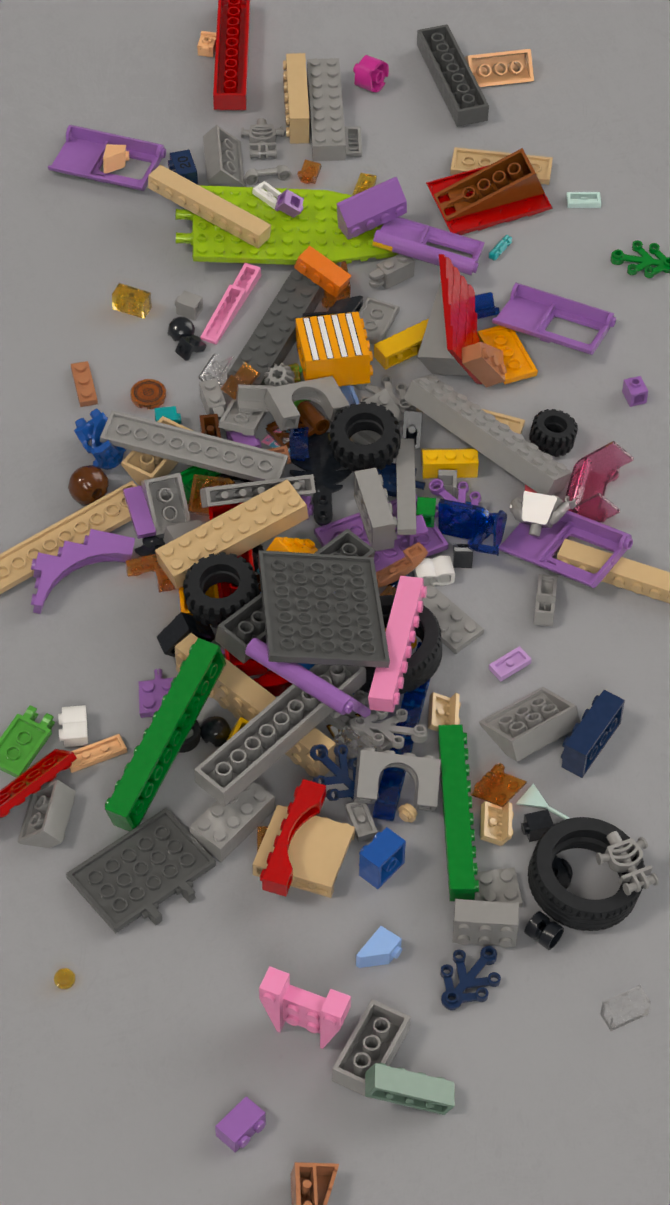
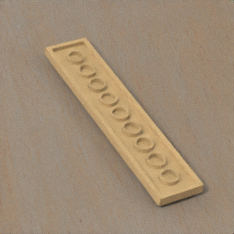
(102, 515)

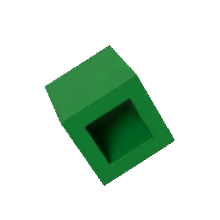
(426, 507)

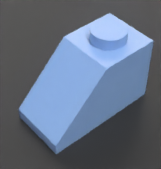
(379, 949)

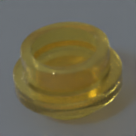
(64, 978)

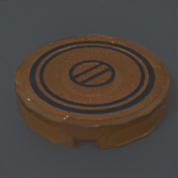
(148, 394)

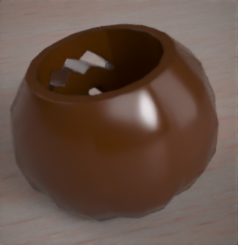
(88, 484)

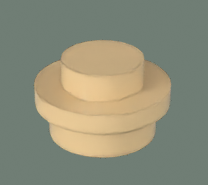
(407, 813)

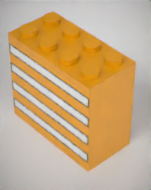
(334, 347)

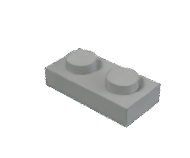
(362, 820)

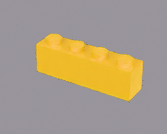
(400, 345)

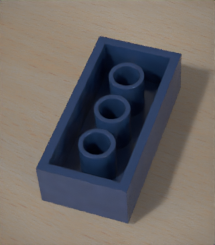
(592, 733)

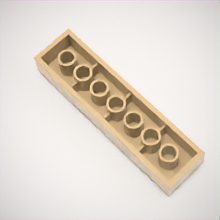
(234, 530)

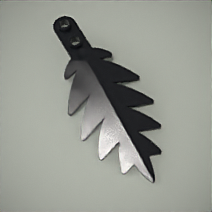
(323, 467)

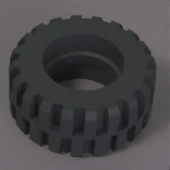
(361, 418)
(217, 570)

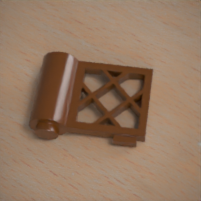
(309, 417)

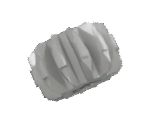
(279, 375)

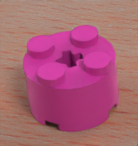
(370, 73)

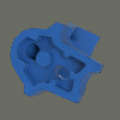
(106, 453)

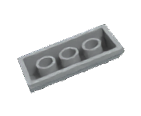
(223, 158)

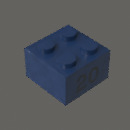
(183, 164)

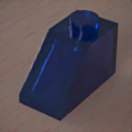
(299, 443)

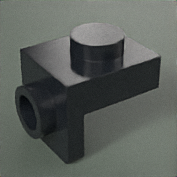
(188, 345)

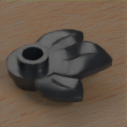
(149, 546)

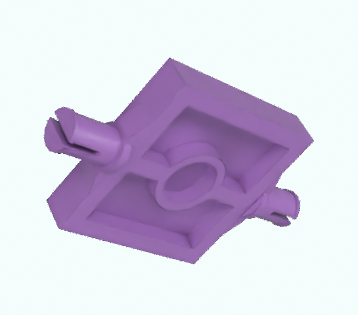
(151, 694)

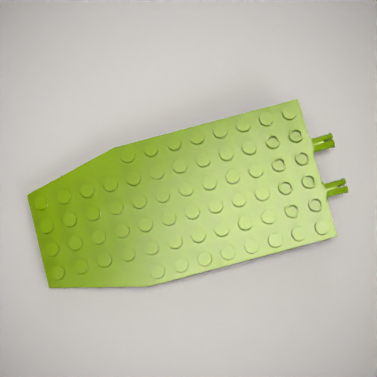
(288, 236)

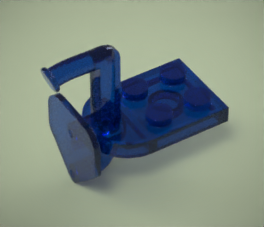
(472, 523)

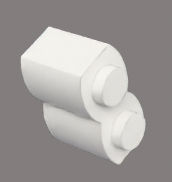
(436, 571)
(74, 726)

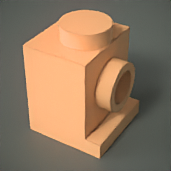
(207, 44)

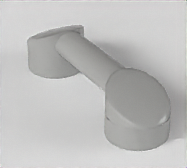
(252, 175)

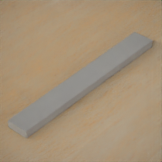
(406, 488)

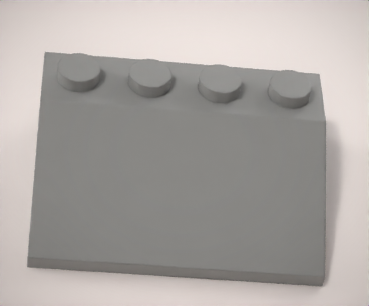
(531, 723)

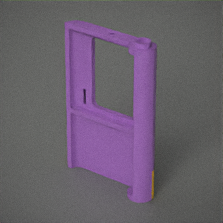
(411, 237)

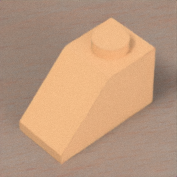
(115, 157)

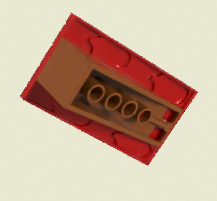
(490, 194)

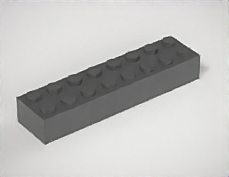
(452, 75)

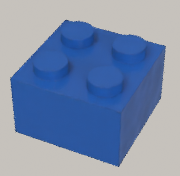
(381, 857)

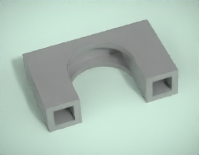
(321, 390)
(423, 770)

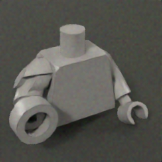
(540, 510)

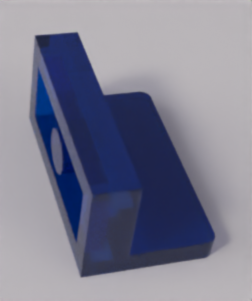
(485, 305)

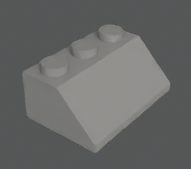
(47, 815)

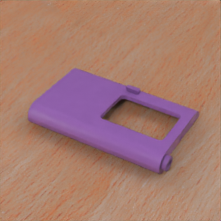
(85, 150)
(534, 309)
(543, 548)
(307, 681)

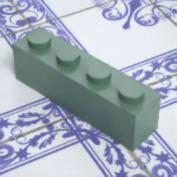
(409, 1088)

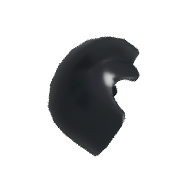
(180, 327)
(215, 730)

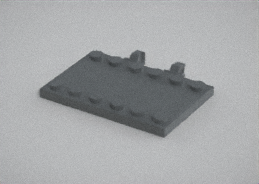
(142, 871)

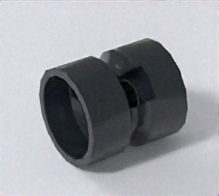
(541, 928)

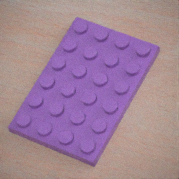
(433, 541)

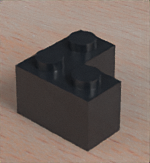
(179, 629)

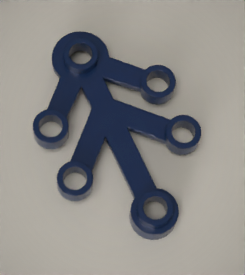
(341, 774)
(469, 979)

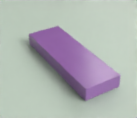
(139, 512)

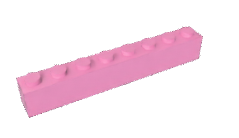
(399, 635)

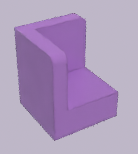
(421, 529)

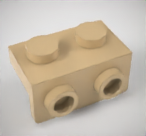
(443, 710)
(496, 823)

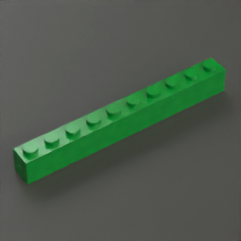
(456, 813)

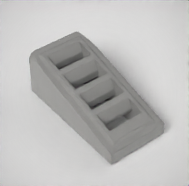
(353, 131)

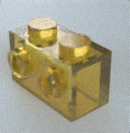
(131, 300)

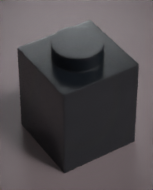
(536, 824)

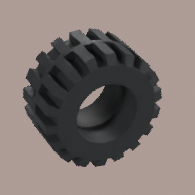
(553, 432)

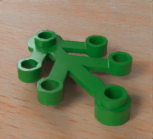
(645, 260)

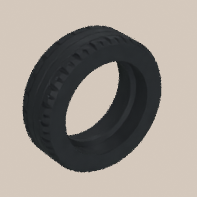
(425, 660)
(554, 898)

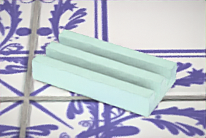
(583, 200)

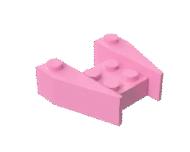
(301, 1007)

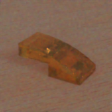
(245, 376)

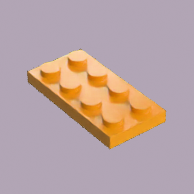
(516, 359)

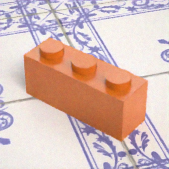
(322, 271)

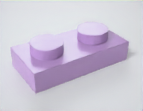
(510, 664)

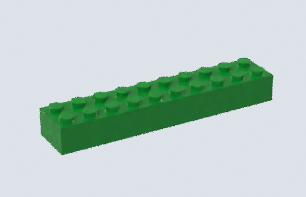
(165, 735)

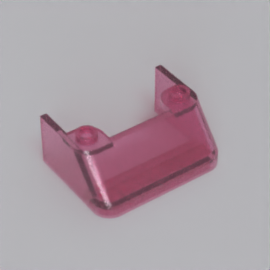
(591, 478)

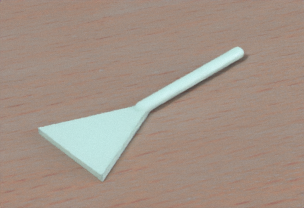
(533, 798)

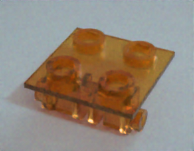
(498, 786)

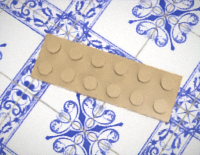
(469, 159)

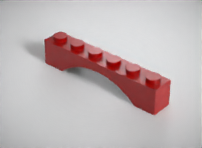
(307, 803)

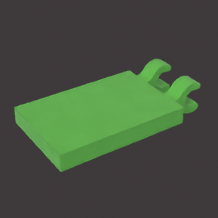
(23, 741)

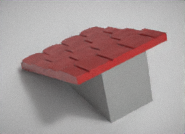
(450, 324)

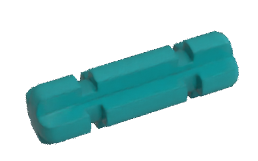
(500, 247)

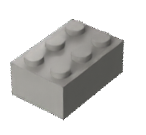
(485, 923)

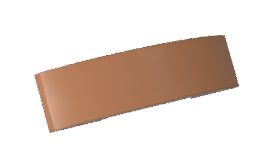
(413, 557)

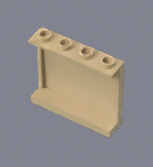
(314, 851)

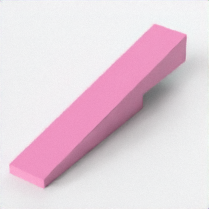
(231, 303)

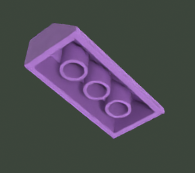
(371, 208)

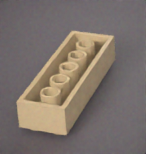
(296, 98)

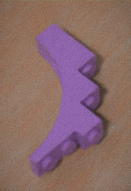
(97, 548)

